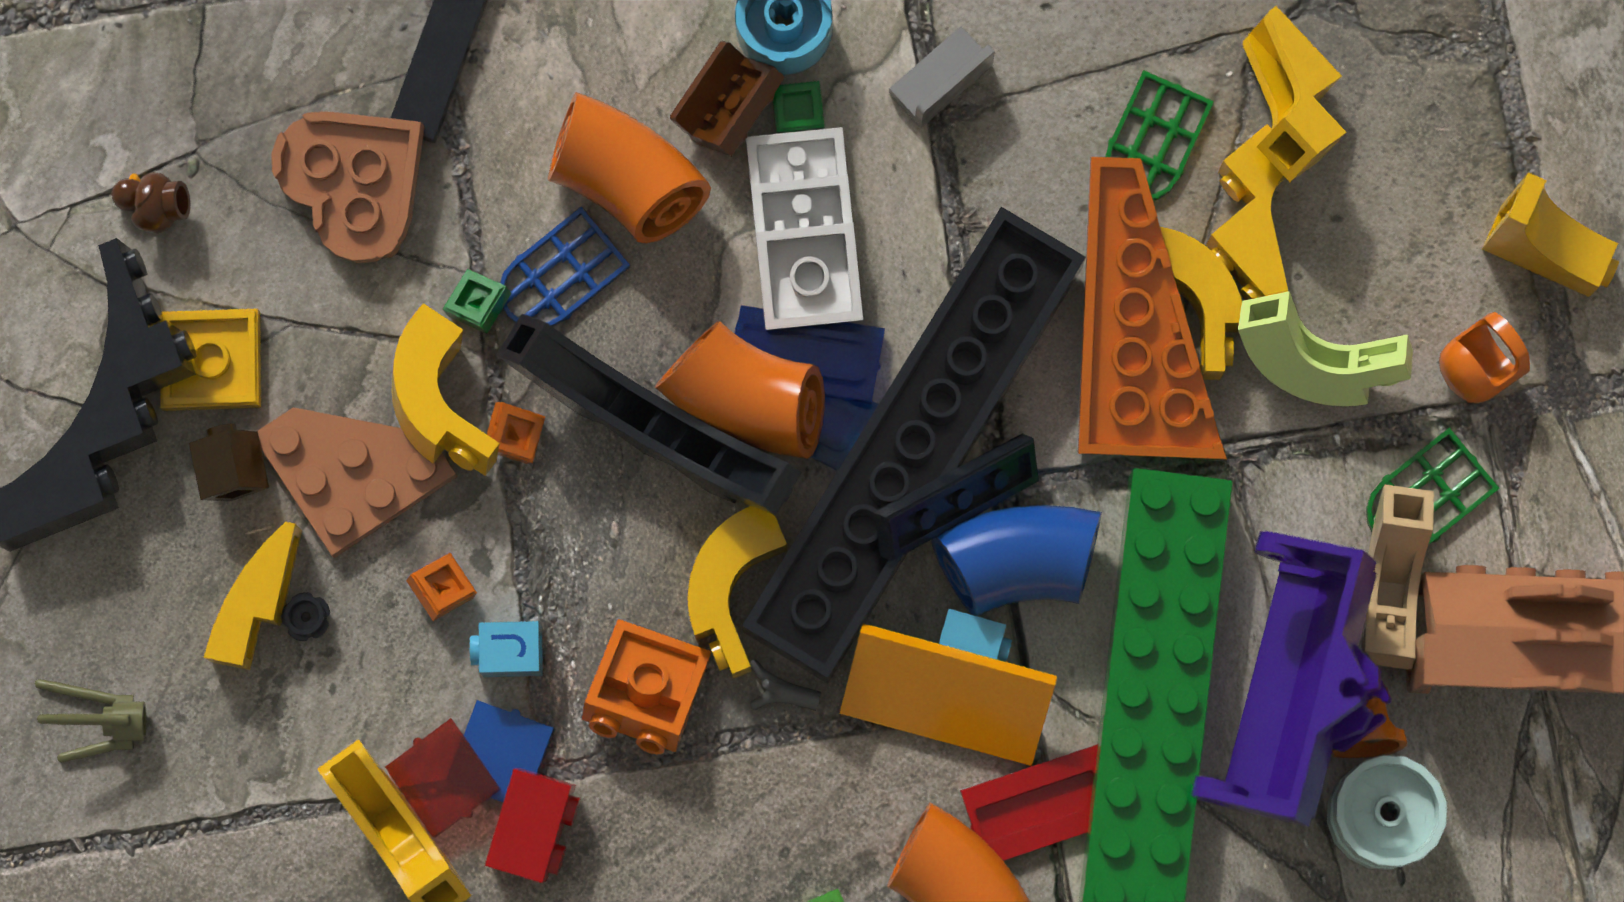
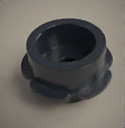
(293, 612)

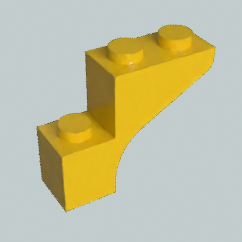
(1293, 83)
(1248, 239)
(392, 827)

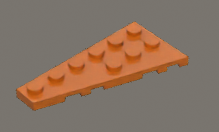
(1138, 355)

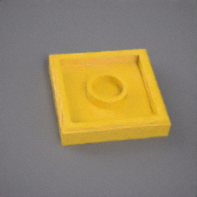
(225, 361)

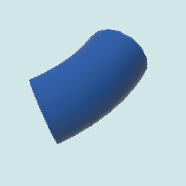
(1019, 555)

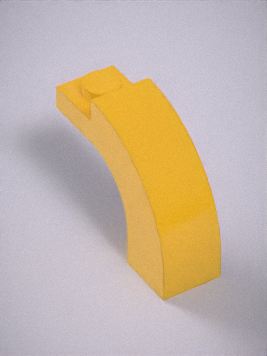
(1213, 295)
(427, 421)
(728, 553)

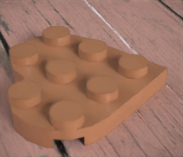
(354, 177)

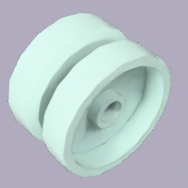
(1410, 794)

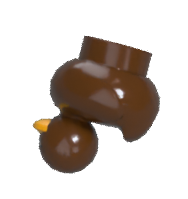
(155, 201)

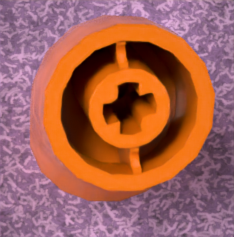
(626, 170)
(748, 393)
(951, 865)

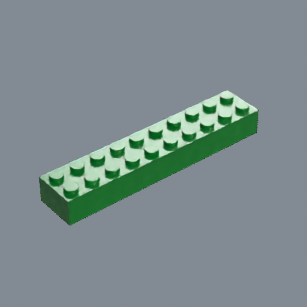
(1156, 688)

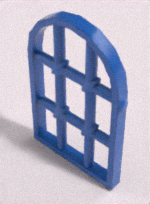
(564, 254)

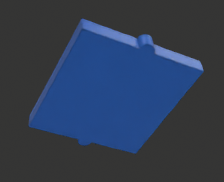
(506, 742)

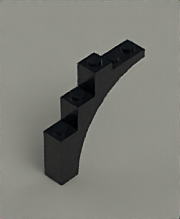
(114, 420)
(646, 420)

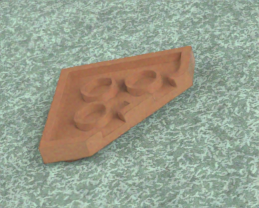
(349, 473)

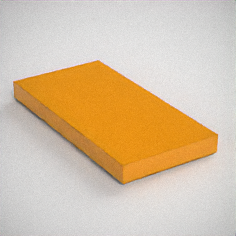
(947, 694)

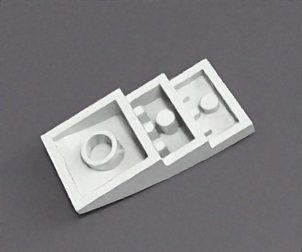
(804, 228)

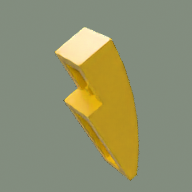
(254, 598)

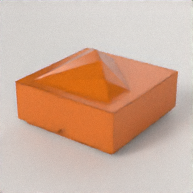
(516, 431)
(441, 586)

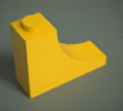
(1549, 242)

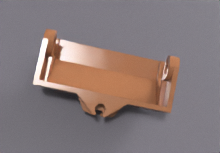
(1520, 631)

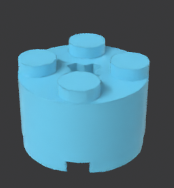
(782, 46)

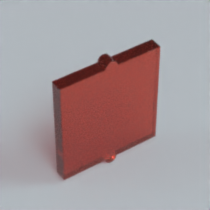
(442, 778)

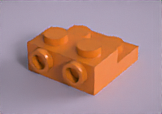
(645, 687)

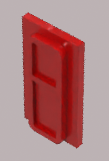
(1034, 804)

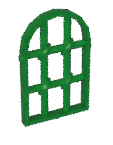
(1173, 127)
(1435, 473)

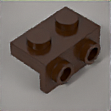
(726, 99)

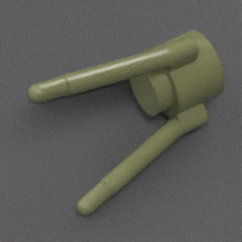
(123, 720)

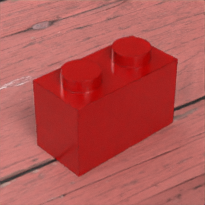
(532, 826)

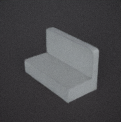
(942, 76)

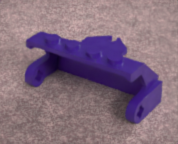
(1305, 684)

